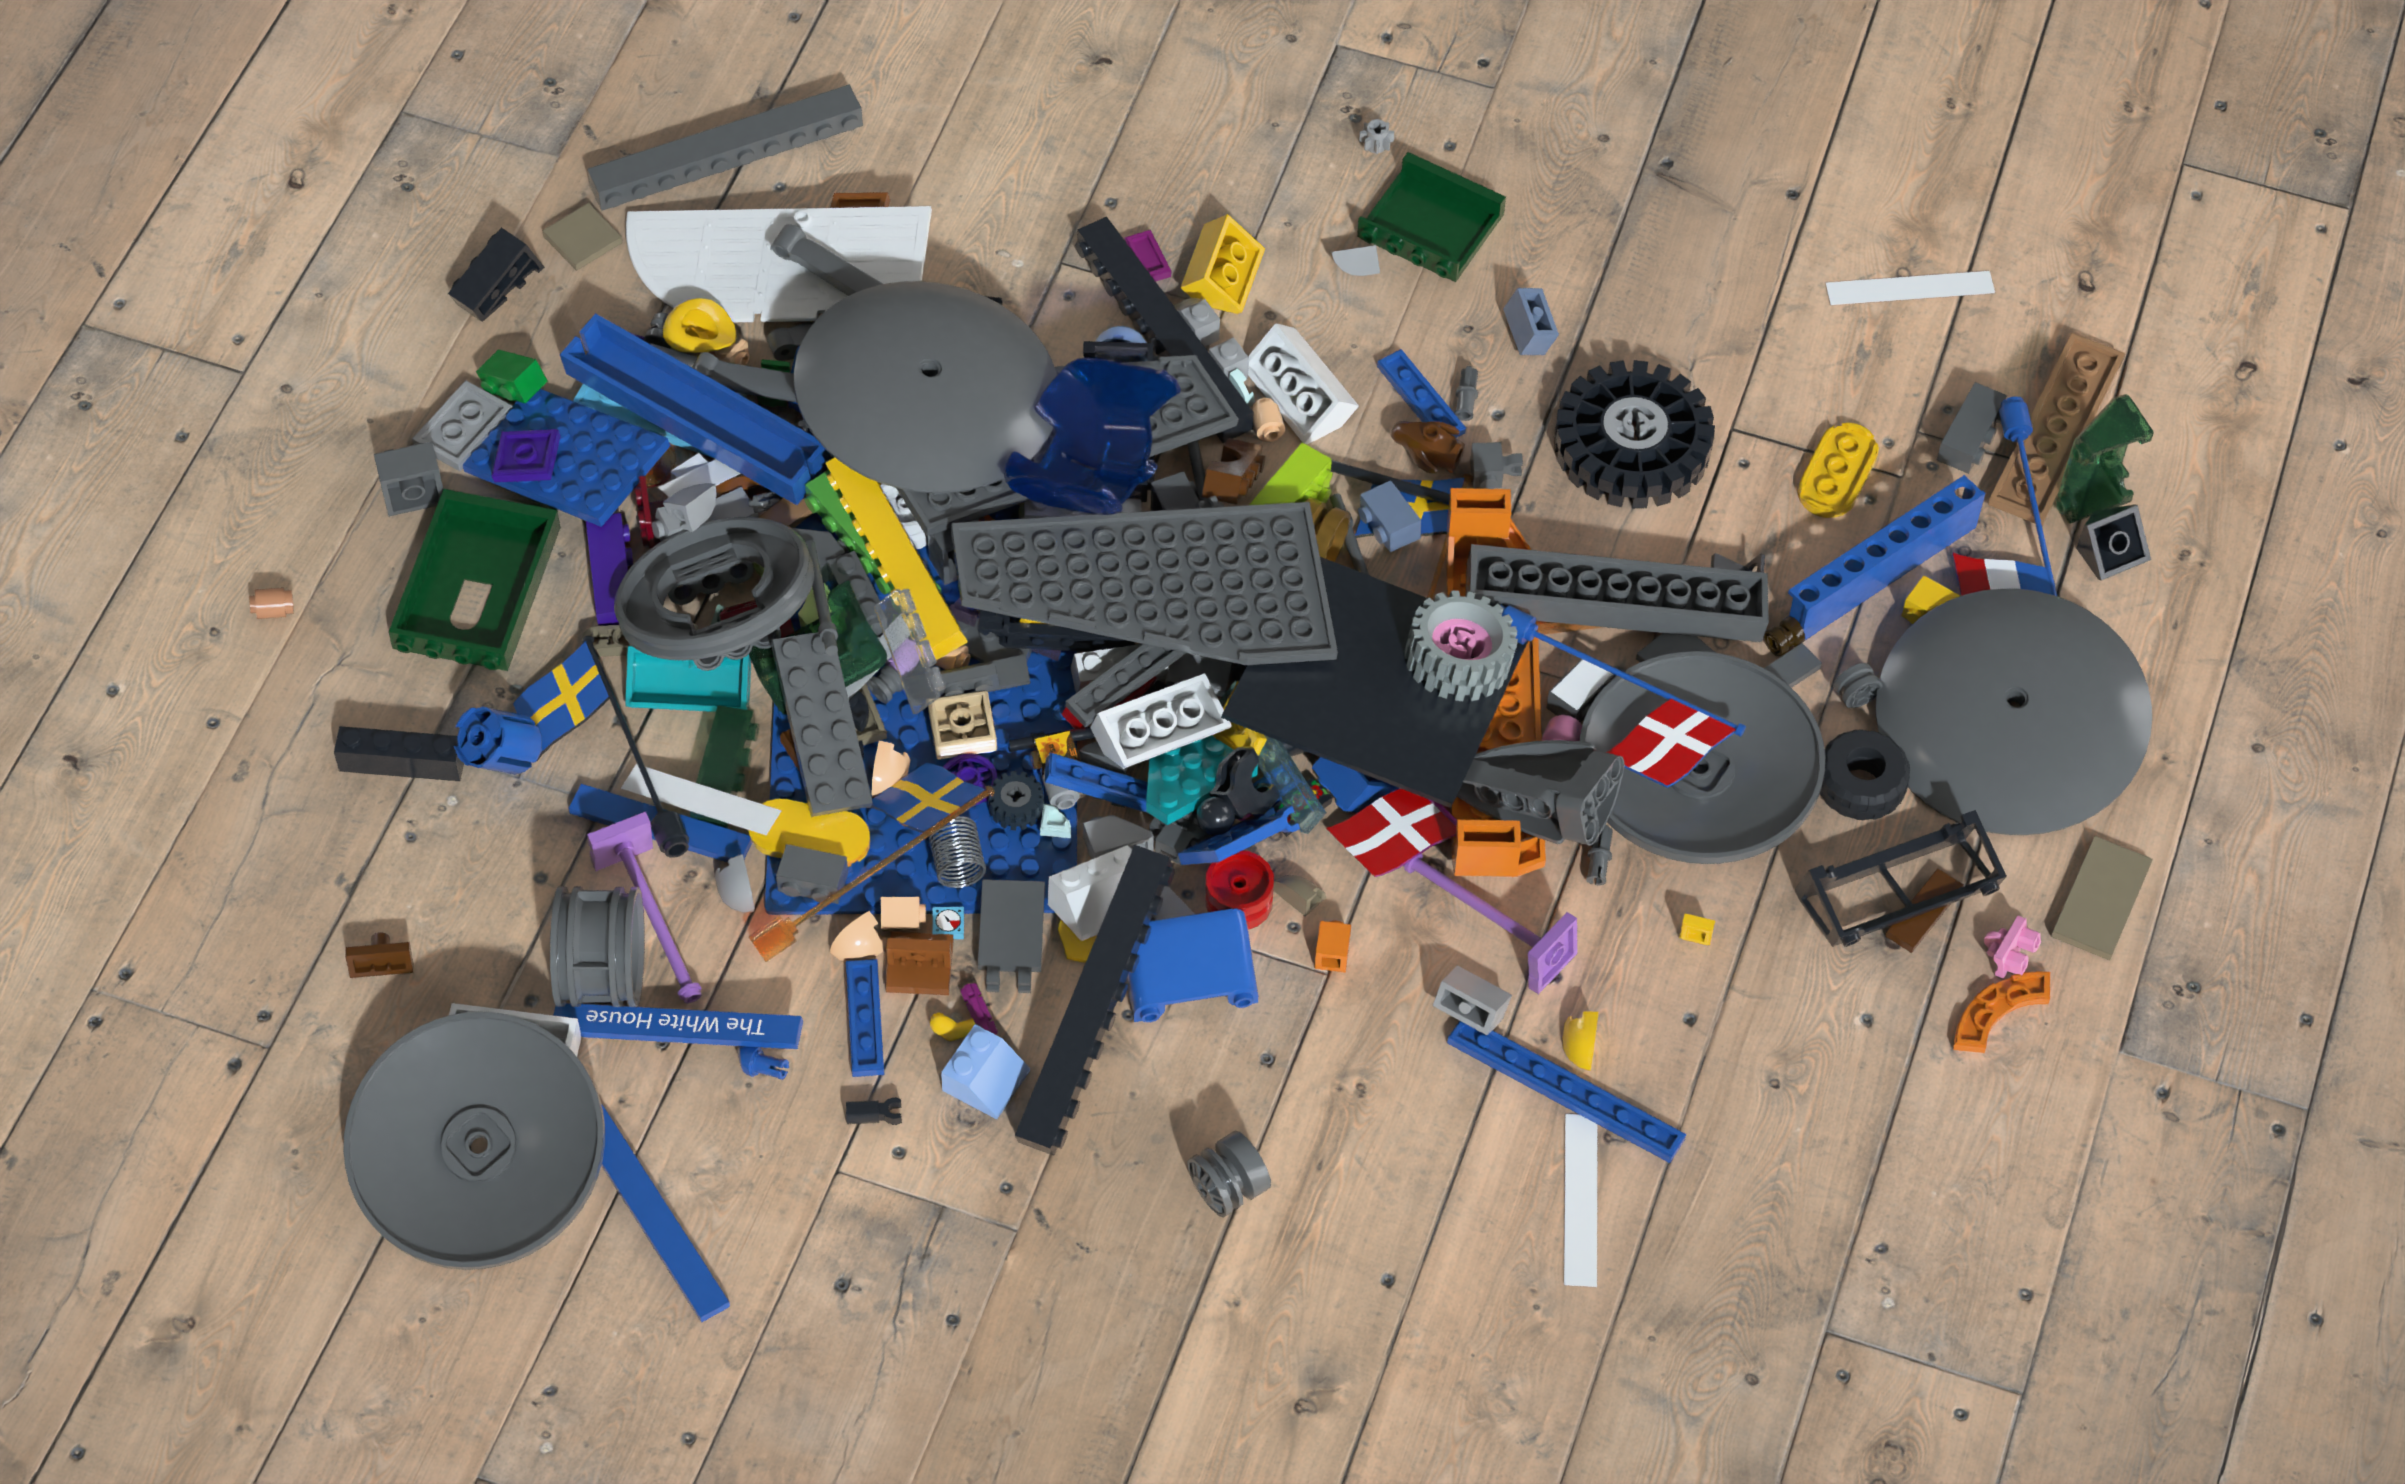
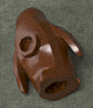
(1430, 444)

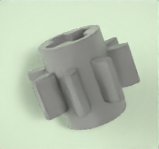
(1376, 136)

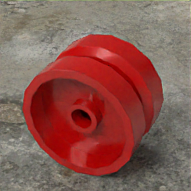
(1242, 884)

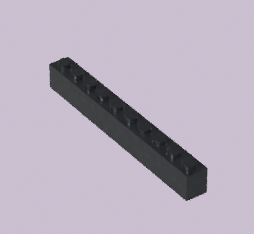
(1152, 310)
(1094, 1001)

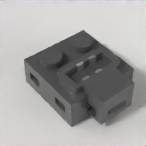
(1177, 836)

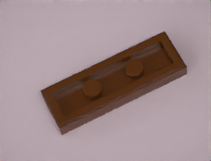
(1912, 931)

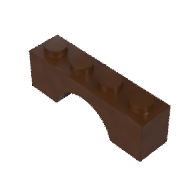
(1235, 472)

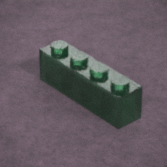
(727, 754)

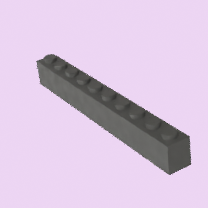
(725, 147)

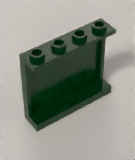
(1433, 217)

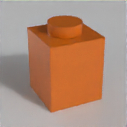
(1333, 946)

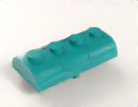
(683, 686)

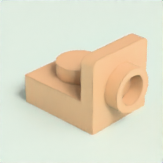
(734, 354)

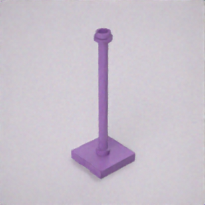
(622, 843)
(1548, 953)

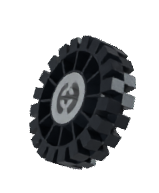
(1598, 441)

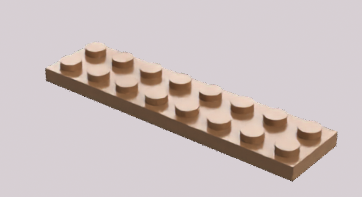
(2062, 412)

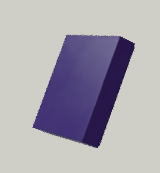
(526, 455)

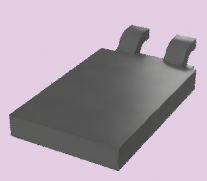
(1011, 931)

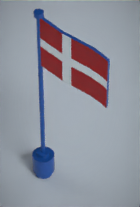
(1666, 740)

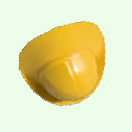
(699, 327)

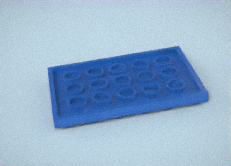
(594, 462)

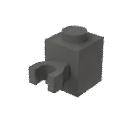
(1490, 465)

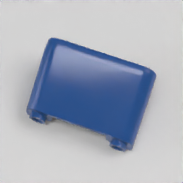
(1193, 961)

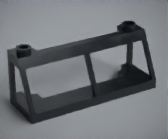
(1820, 880)

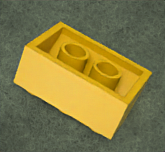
(1223, 265)

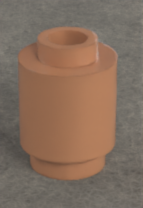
(271, 603)

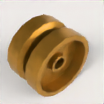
(1329, 528)

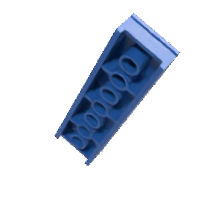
(1887, 557)

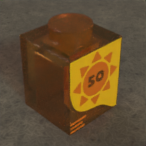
(1059, 744)

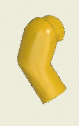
(948, 1028)

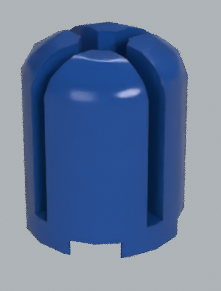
(498, 740)

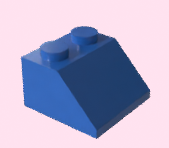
(1349, 787)

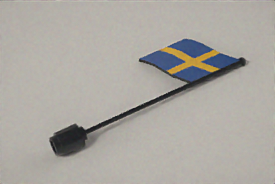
(567, 700)

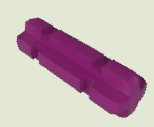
(978, 1008)

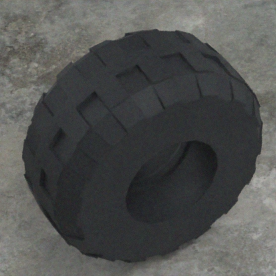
(1870, 753)

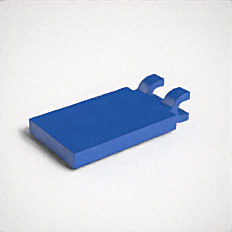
(1239, 837)

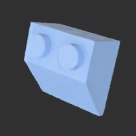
(984, 1072)

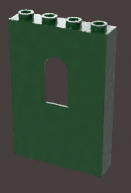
(479, 543)

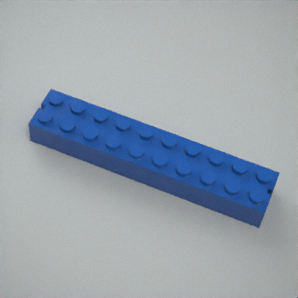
(695, 408)

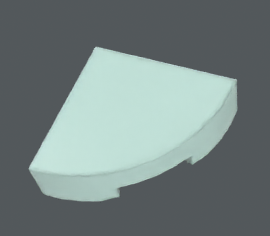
(1237, 379)
(1054, 823)

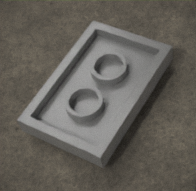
(462, 424)

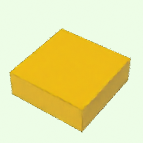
(1697, 929)

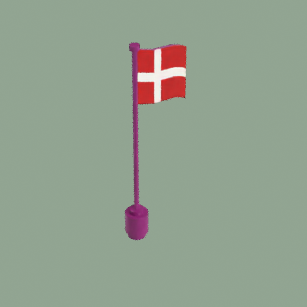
(1394, 830)

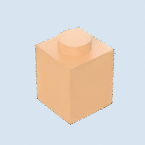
(902, 913)

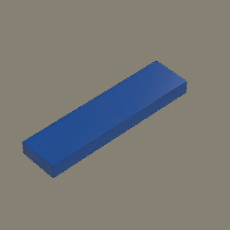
(1417, 390)
(1096, 782)
(865, 1018)

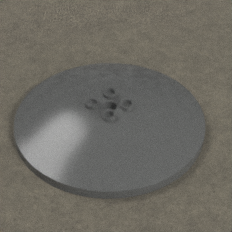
(1754, 784)
(438, 1094)

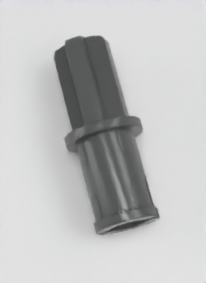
(1466, 393)
(1599, 857)

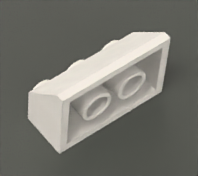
(1086, 890)

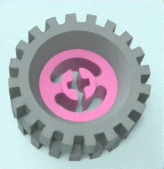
(1470, 631)

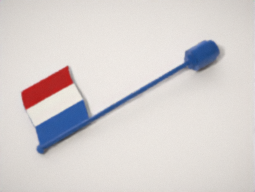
(1990, 574)

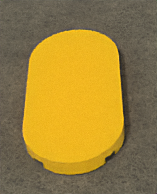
(1838, 470)
(831, 833)

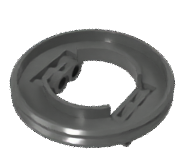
(714, 550)

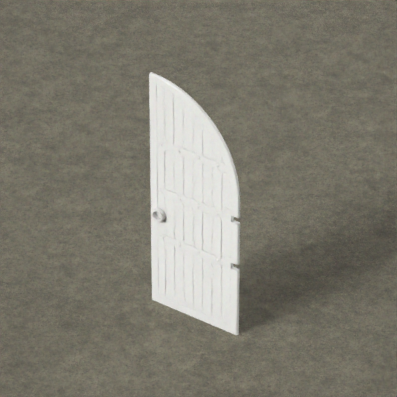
(730, 258)

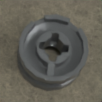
(1857, 685)

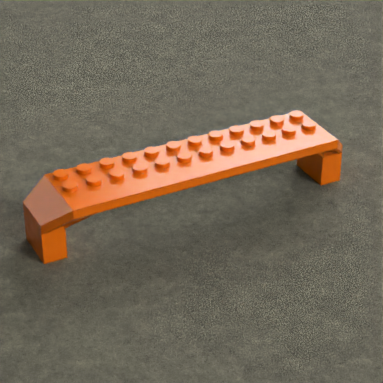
(1481, 842)

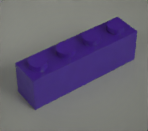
(608, 564)

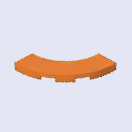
(1996, 1002)

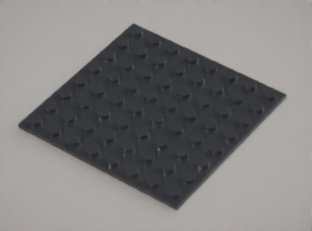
(1366, 702)

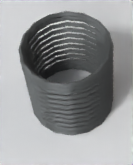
(961, 842)

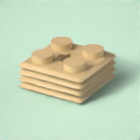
(968, 709)

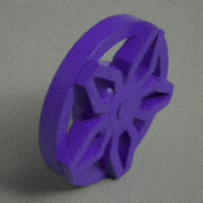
(971, 774)

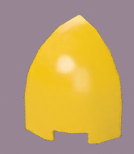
(1580, 1039)

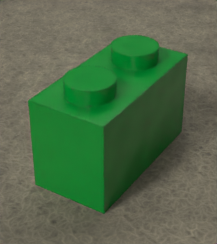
(511, 376)

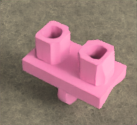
(2005, 947)

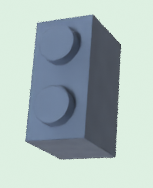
(1531, 321)
(1389, 516)

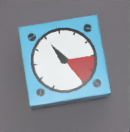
(949, 921)

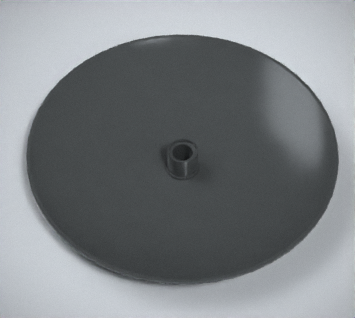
(923, 386)
(2024, 766)

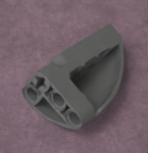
(1549, 786)

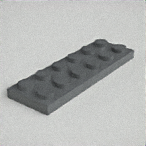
(821, 725)

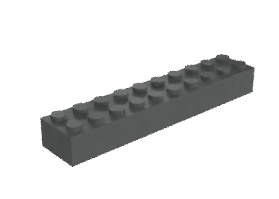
(1622, 592)

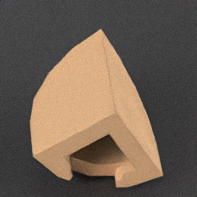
(888, 767)
(859, 940)

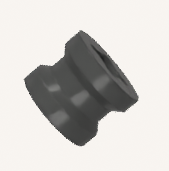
(885, 684)

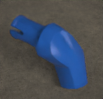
(754, 1062)

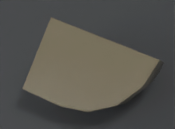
(1299, 893)

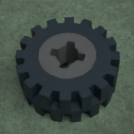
(1027, 803)

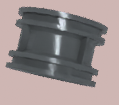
(597, 946)

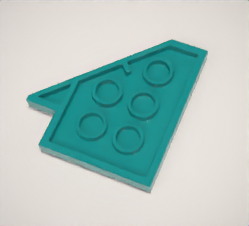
(1184, 778)

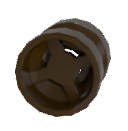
(1787, 634)

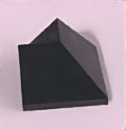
(2113, 541)

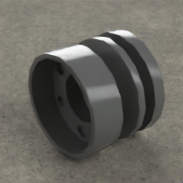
(1229, 1173)

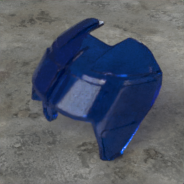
(1100, 421)

